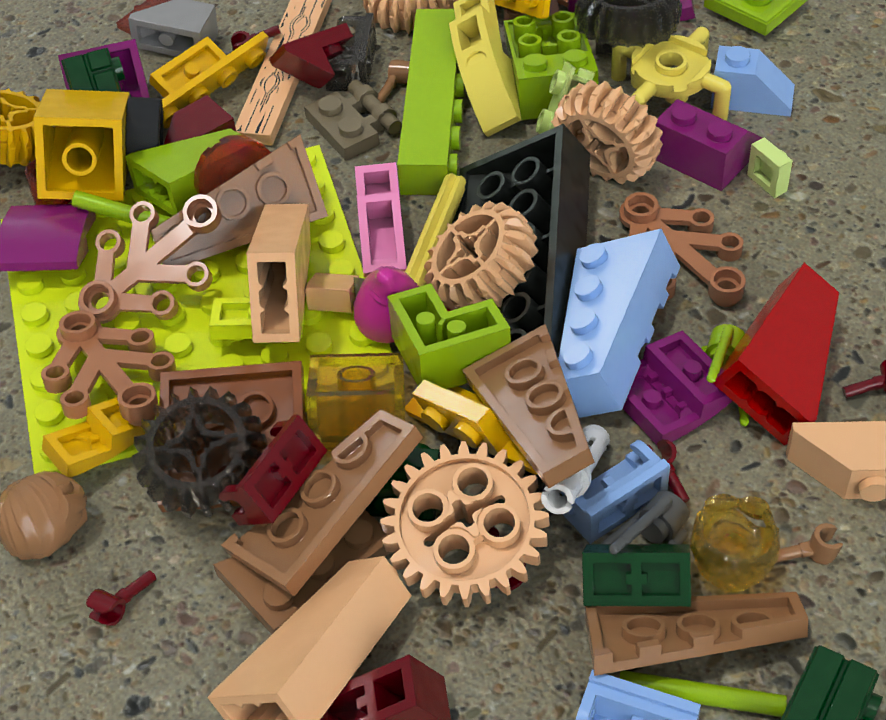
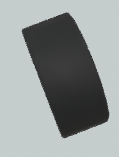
(143, 124)

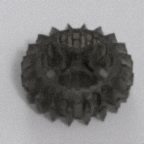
(628, 21)
(162, 451)

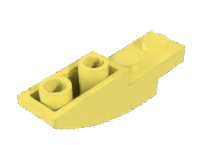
(484, 65)

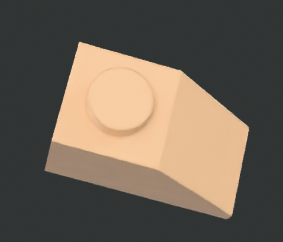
(842, 456)

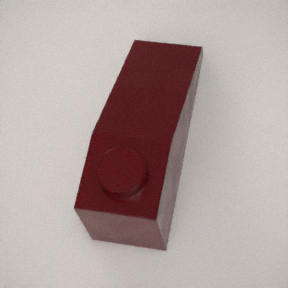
(393, 692)

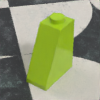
(168, 171)

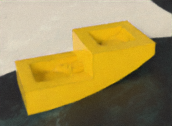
(92, 441)

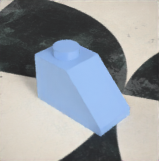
(755, 82)

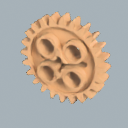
(490, 558)

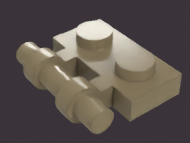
(341, 119)

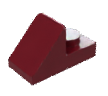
(309, 55)

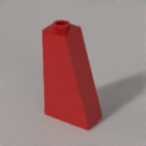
(784, 355)

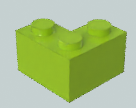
(440, 341)

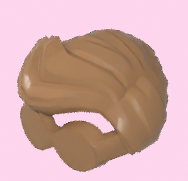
(41, 514)

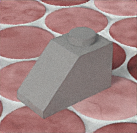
(173, 26)

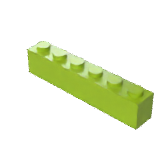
(431, 107)

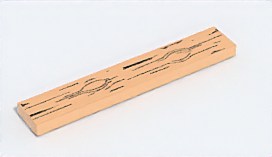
(272, 87)

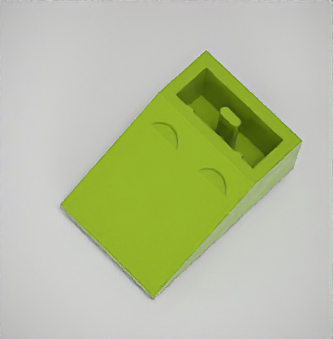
(538, 50)

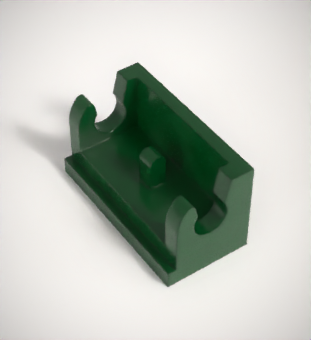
(637, 575)

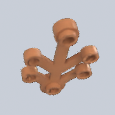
(146, 264)
(725, 284)
(84, 333)

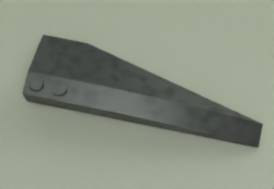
(550, 187)

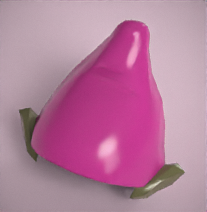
(371, 301)

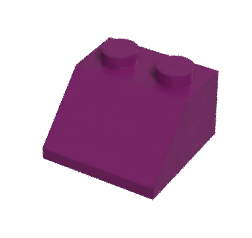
(703, 144)

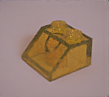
(350, 390)

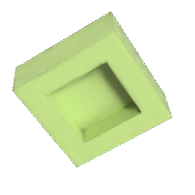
(769, 167)

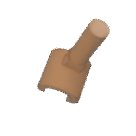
(397, 73)
(814, 548)

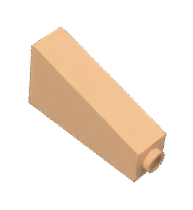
(279, 272)
(317, 648)

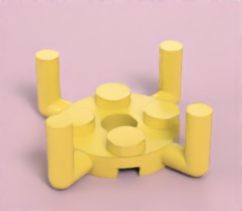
(654, 77)

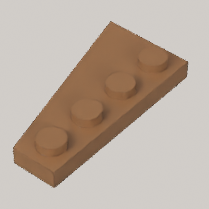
(533, 405)
(326, 504)

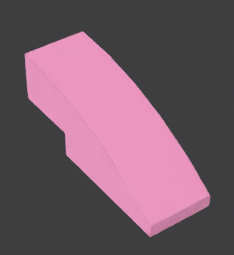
(380, 217)

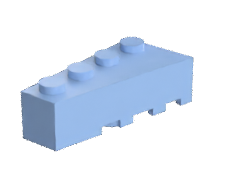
(611, 315)

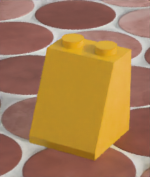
(81, 144)

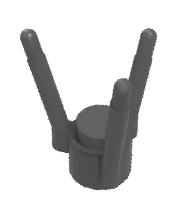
(657, 522)

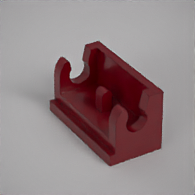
(276, 473)

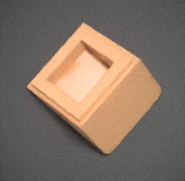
(331, 292)

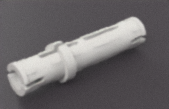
(578, 483)

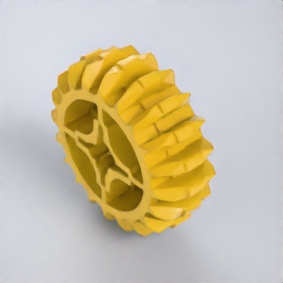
(17, 127)

